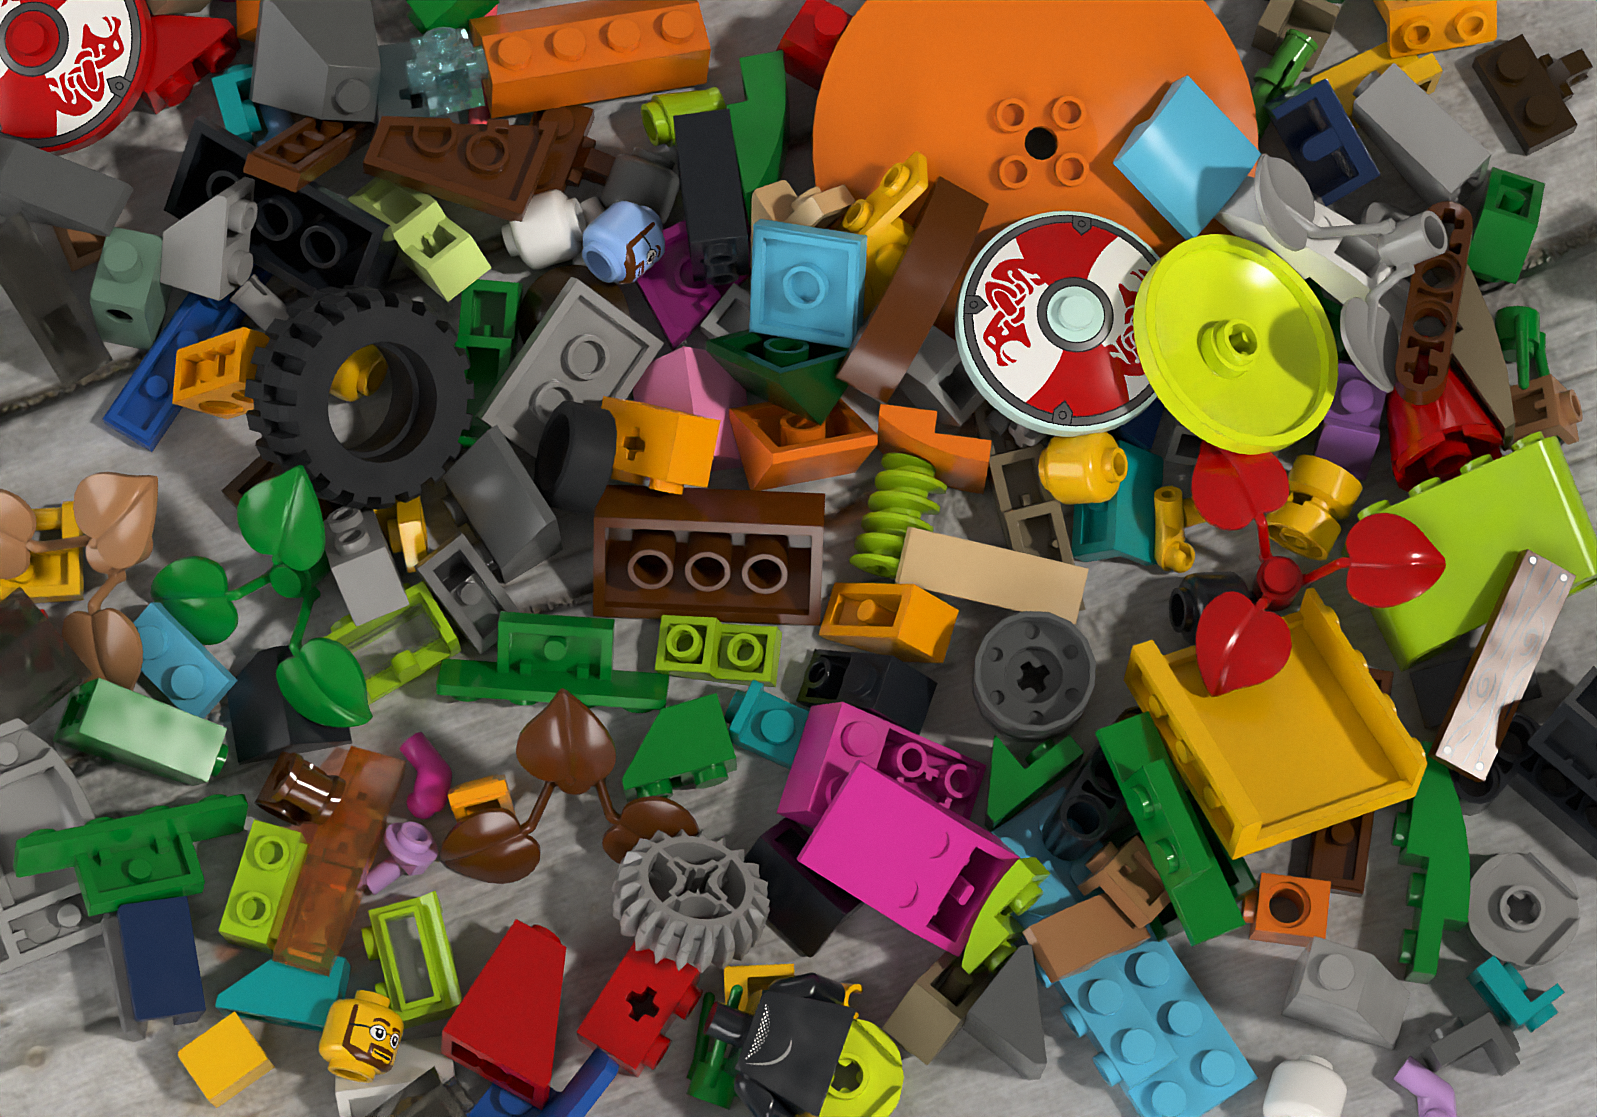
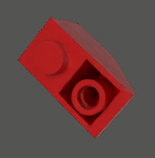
(184, 54)

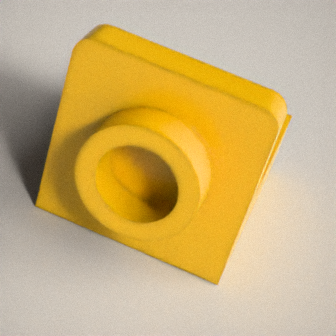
(405, 530)

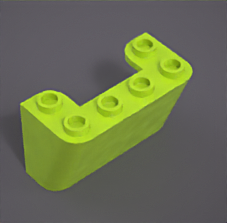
(1479, 529)

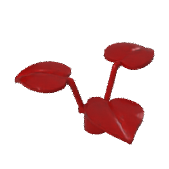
(1240, 641)

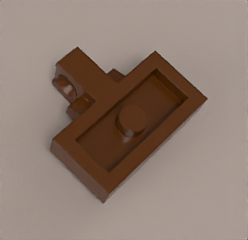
(572, 152)

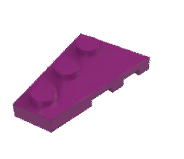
(671, 292)

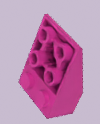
(842, 733)
(907, 857)

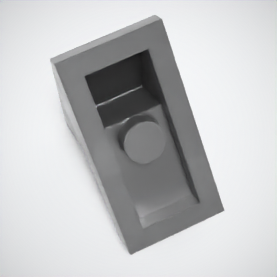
(466, 590)

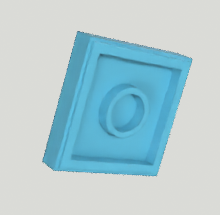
(807, 283)

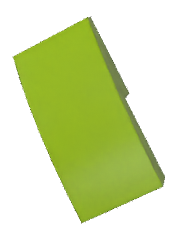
(717, 651)
(995, 928)

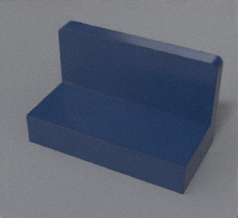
(161, 960)

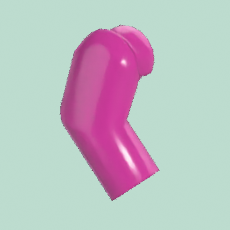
(432, 777)

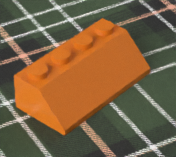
(590, 52)

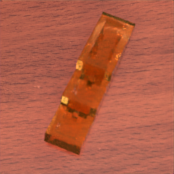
(339, 863)

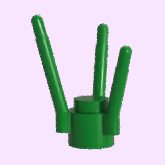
(1521, 341)
(707, 1068)

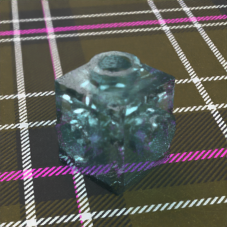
(446, 71)

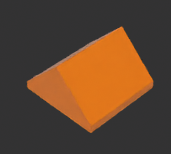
(791, 450)

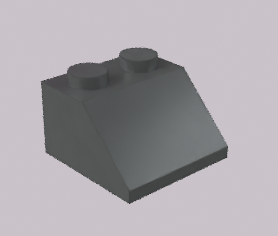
(501, 507)

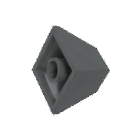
(317, 58)

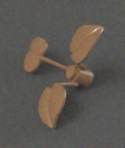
(118, 524)

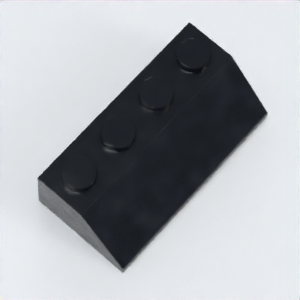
(300, 237)

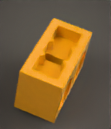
(215, 371)

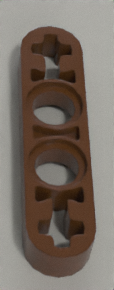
(1435, 302)

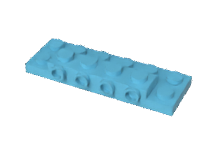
(1136, 1006)

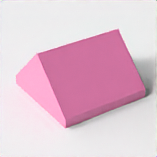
(697, 385)

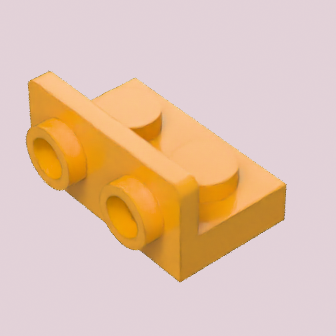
(1436, 24)

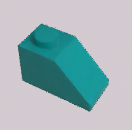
(286, 995)

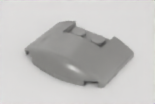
(45, 909)

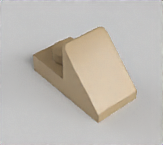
(811, 208)

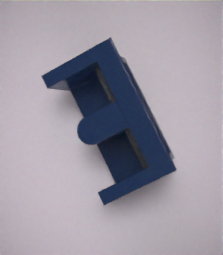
(1321, 140)

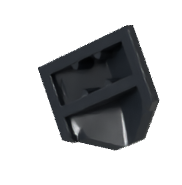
(266, 721)

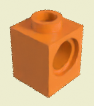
(1307, 894)

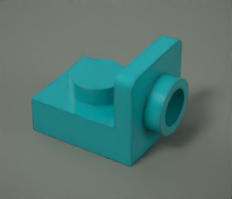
(233, 99)
(765, 724)
(1504, 991)

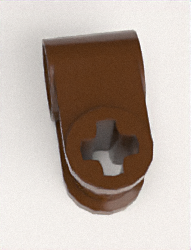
(300, 791)

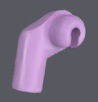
(1433, 1093)

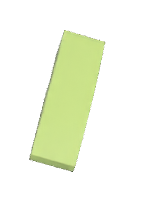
(424, 236)

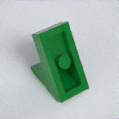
(1014, 788)

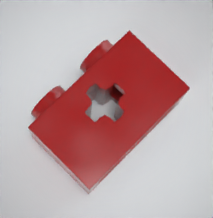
(611, 1019)

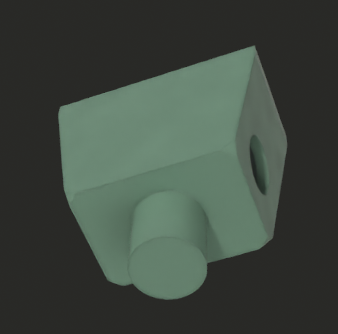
(130, 283)

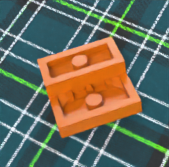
(957, 459)

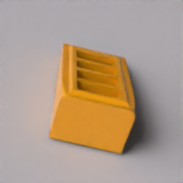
(479, 795)

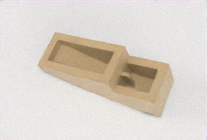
(990, 574)

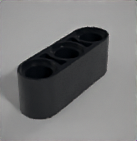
(1086, 804)

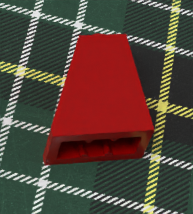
(511, 1014)

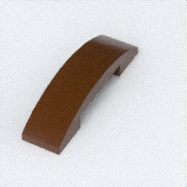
(914, 291)

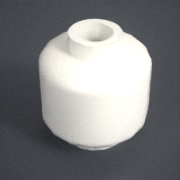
(548, 231)
(1305, 1089)

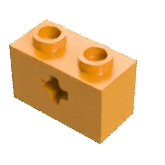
(661, 445)

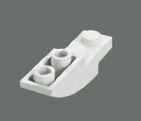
(1340, 265)

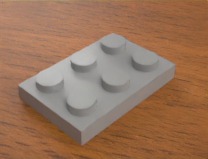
(574, 354)

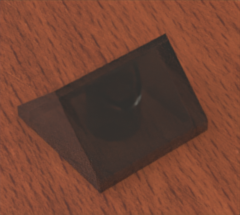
(34, 661)

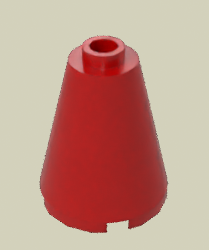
(1439, 435)

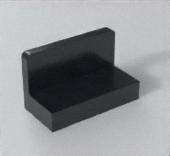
(801, 901)

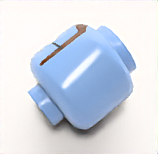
(623, 242)

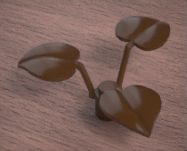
(570, 751)

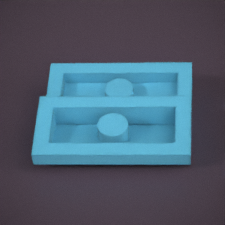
(1187, 158)

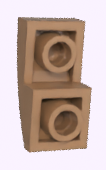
(1082, 937)

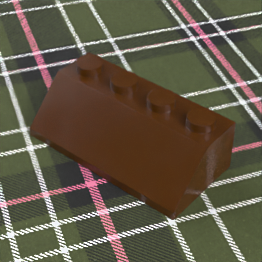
(709, 554)

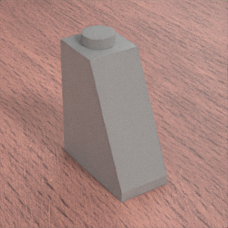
(1419, 137)
(1346, 993)

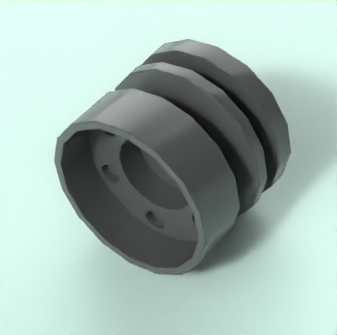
(1039, 644)

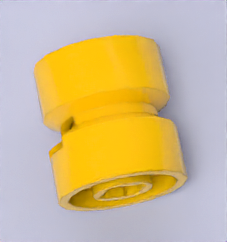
(1316, 500)

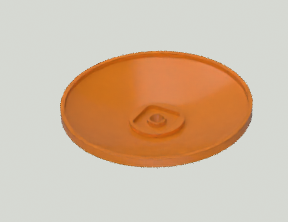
(982, 73)

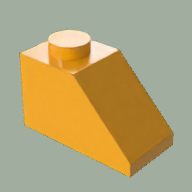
(890, 620)

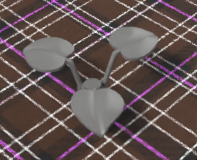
(1402, 242)

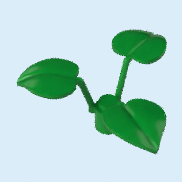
(282, 521)

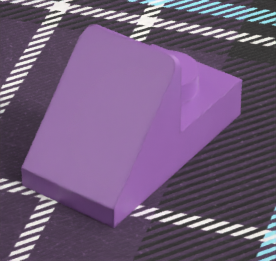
(1351, 425)

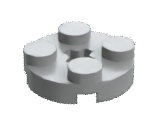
(1553, 909)

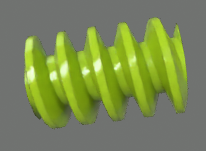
(894, 507)

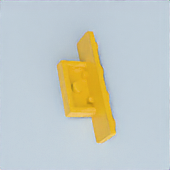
(880, 222)

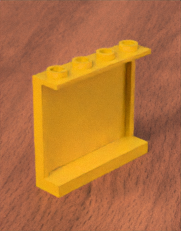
(1285, 752)

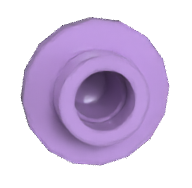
(410, 850)

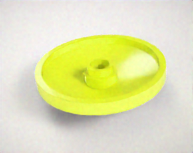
(1235, 344)

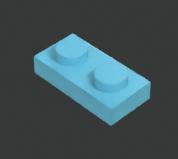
(180, 663)

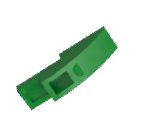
(1435, 841)

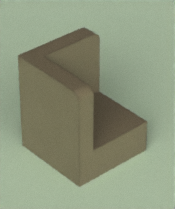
(1310, 17)

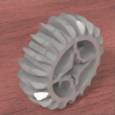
(690, 900)

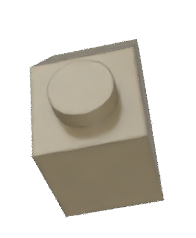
(936, 1007)

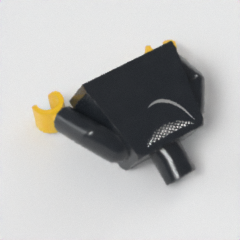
(785, 1043)

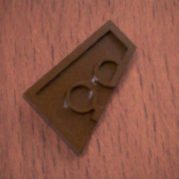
(472, 165)

